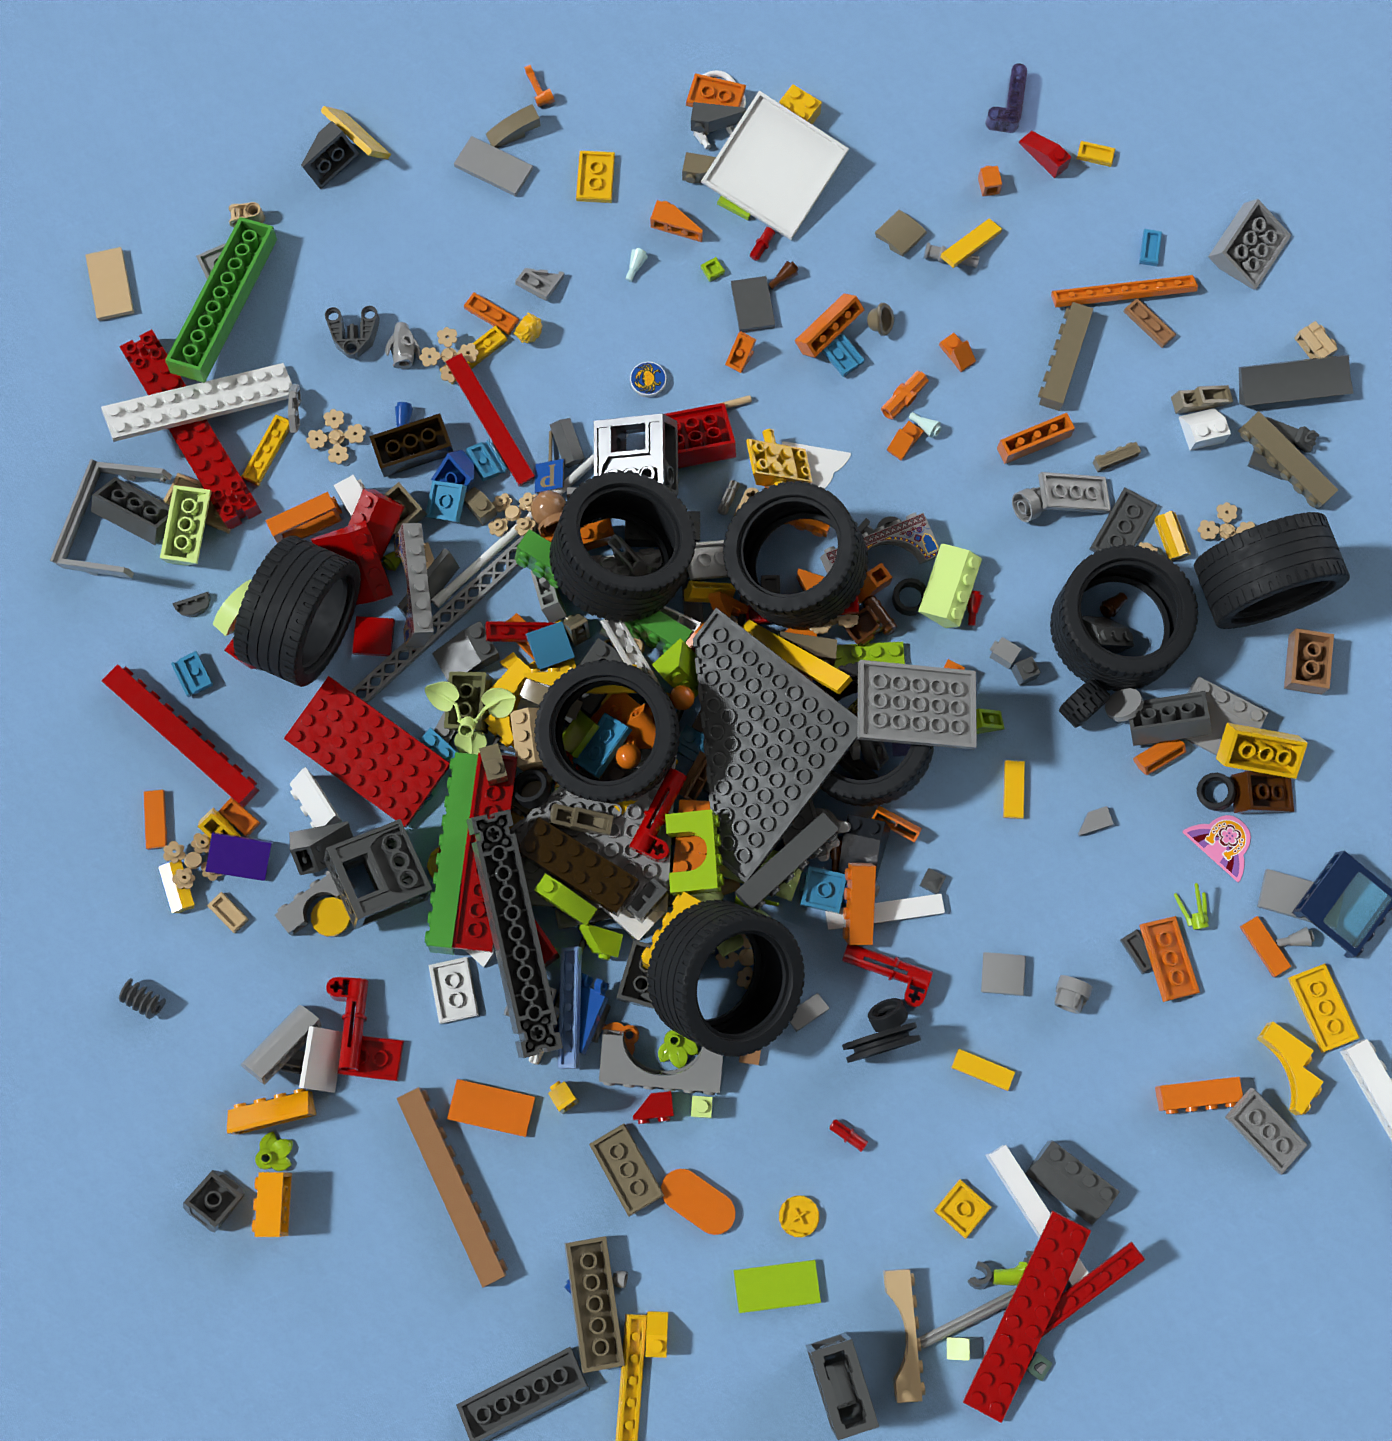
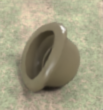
(881, 319)

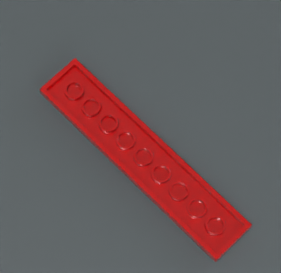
(472, 923)
(1026, 1316)

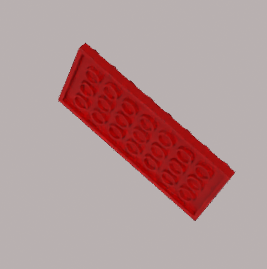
(367, 751)

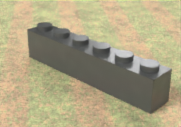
(787, 861)

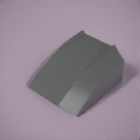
(214, 1200)

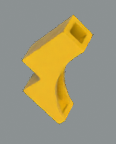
(512, 681)
(1293, 1056)

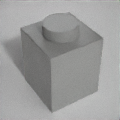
(1004, 652)

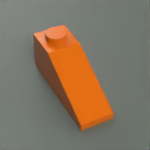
(671, 220)

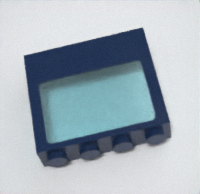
(1346, 903)

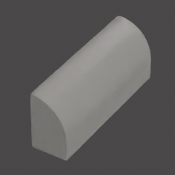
(280, 1045)

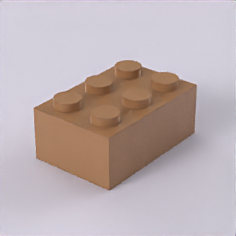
(1309, 661)

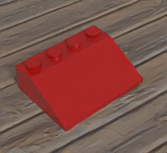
(704, 435)
(358, 545)

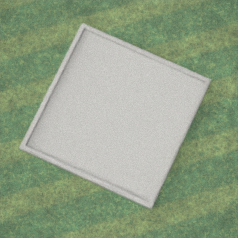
(775, 165)

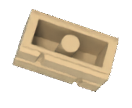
(1315, 341)

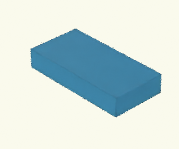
(1150, 247)

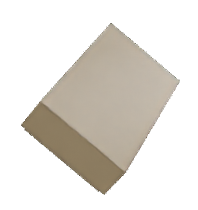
(228, 912)

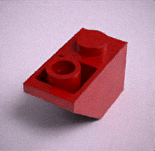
(658, 1106)

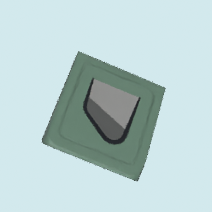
(1039, 1366)

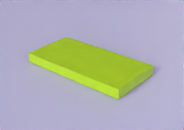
(777, 1286)

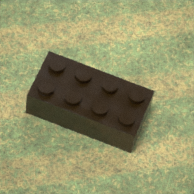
(411, 445)

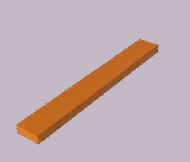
(1124, 291)

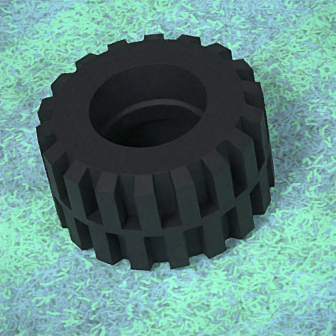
(1084, 702)

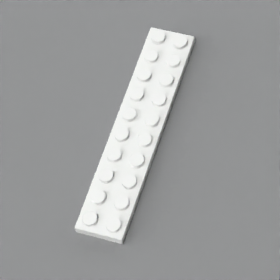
(197, 402)

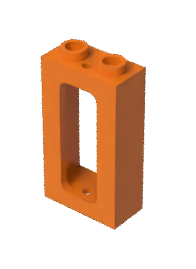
(306, 518)

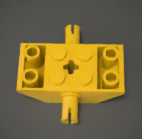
(777, 462)

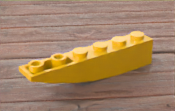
(549, 677)

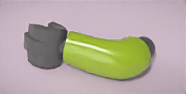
(1006, 1277)

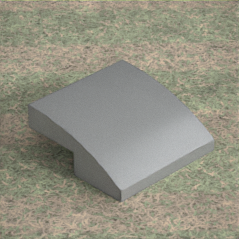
(1003, 974)

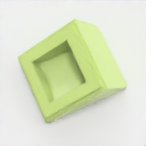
(958, 1348)

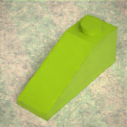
(565, 899)

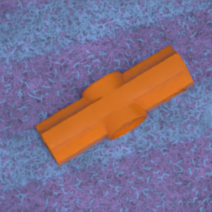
(904, 395)

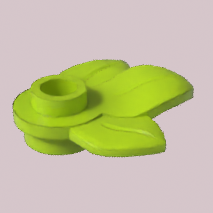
(678, 1051)
(277, 1152)

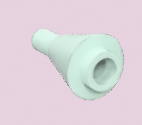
(637, 259)
(929, 426)

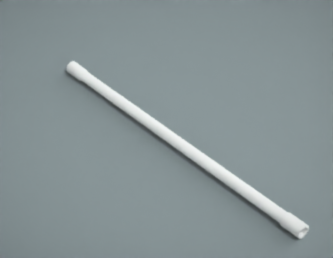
(446, 593)

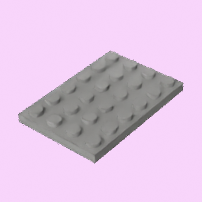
(916, 705)

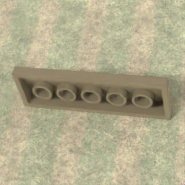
(594, 1304)

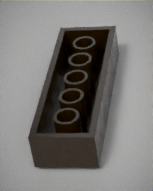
(578, 866)

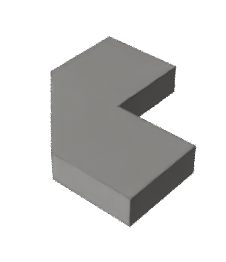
(293, 404)

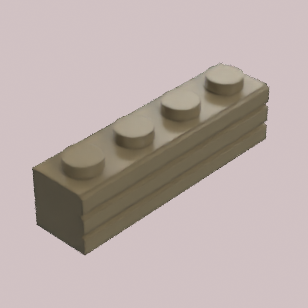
(1116, 457)

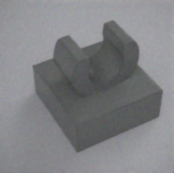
(1305, 439)

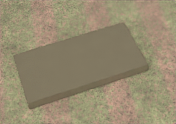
(626, 1170)

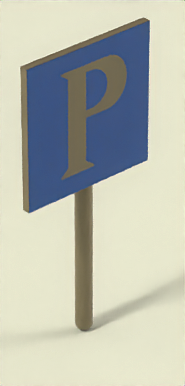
(549, 474)

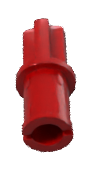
(762, 243)
(848, 1135)

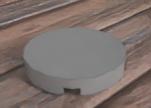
(1124, 704)

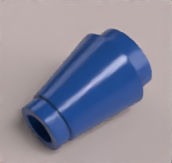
(403, 413)

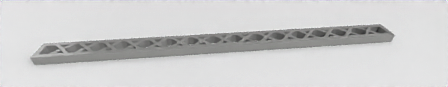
(445, 625)

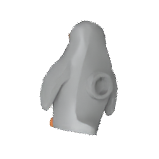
(402, 346)

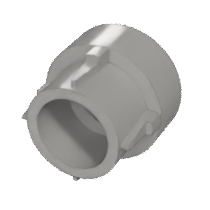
(1028, 504)
(1072, 994)

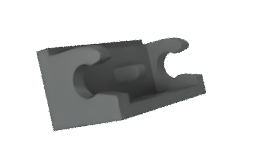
(647, 900)

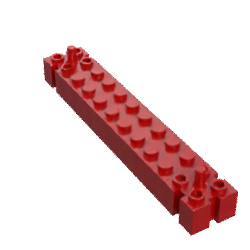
(194, 439)

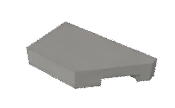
(1096, 820)

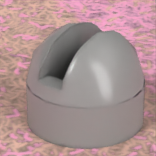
(620, 1279)

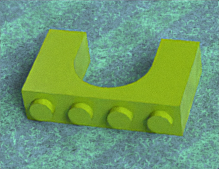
(707, 876)

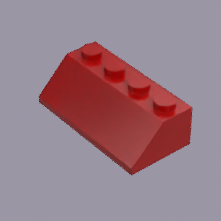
(380, 514)

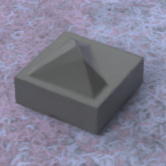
(932, 881)

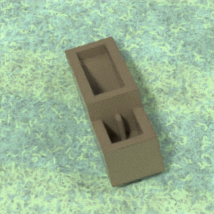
(513, 127)
(1201, 398)
(535, 691)
(580, 820)

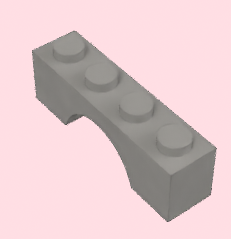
(294, 915)

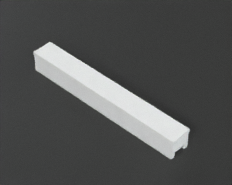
(1026, 1198)

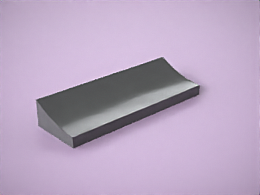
(1294, 380)
(522, 1396)

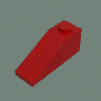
(1046, 153)

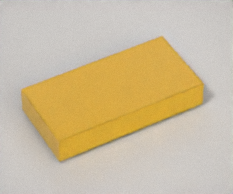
(1095, 153)

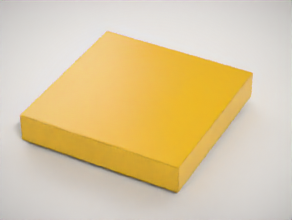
(962, 1208)

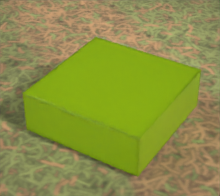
(712, 269)

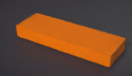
(491, 313)
(155, 819)
(1265, 946)

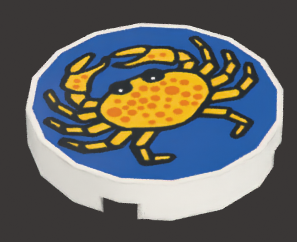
(648, 379)

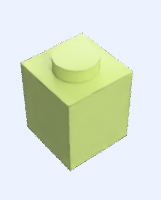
(701, 1107)

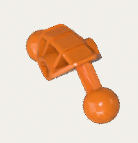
(644, 729)

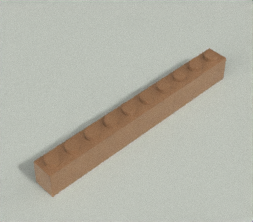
(451, 1186)

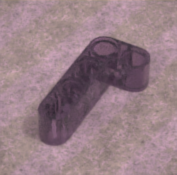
(1004, 115)

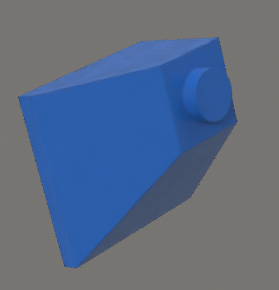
(455, 469)

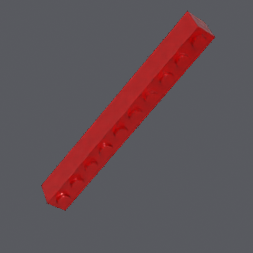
(180, 735)

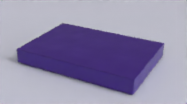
(238, 856)

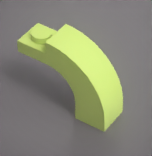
(227, 614)

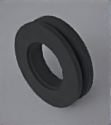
(881, 1042)

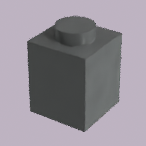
(1025, 671)

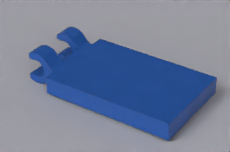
(591, 1009)

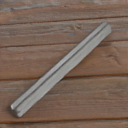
(966, 1320)

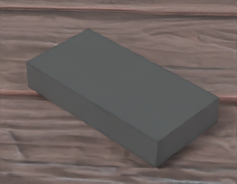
(1137, 950)

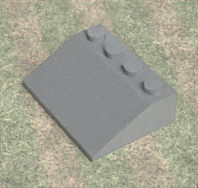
(1250, 244)
(1224, 709)

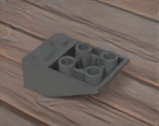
(310, 845)

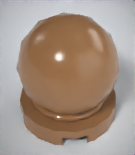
(546, 511)

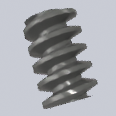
(140, 1000)

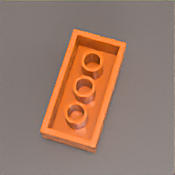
(690, 850)

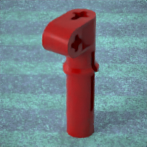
(644, 836)
(915, 975)
(357, 998)

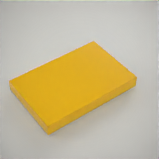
(595, 176)

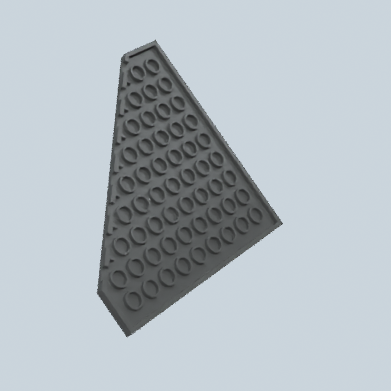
(765, 740)

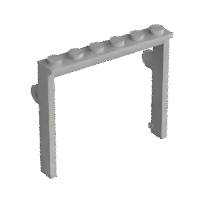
(79, 508)

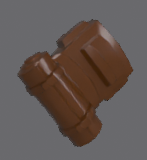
(871, 621)

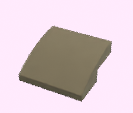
(900, 232)

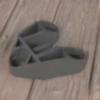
(368, 332)

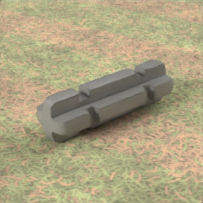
(728, 497)

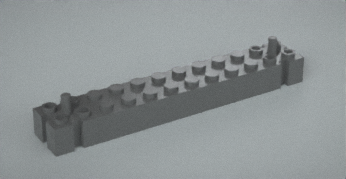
(514, 934)

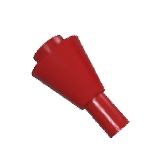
(973, 606)

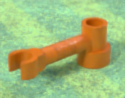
(542, 97)

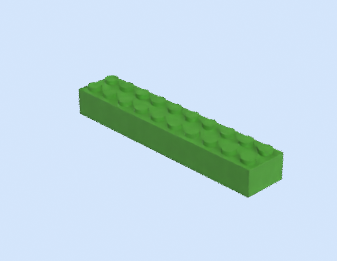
(221, 300)
(657, 630)
(450, 860)

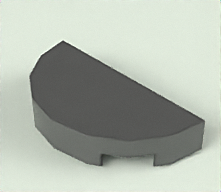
(194, 605)

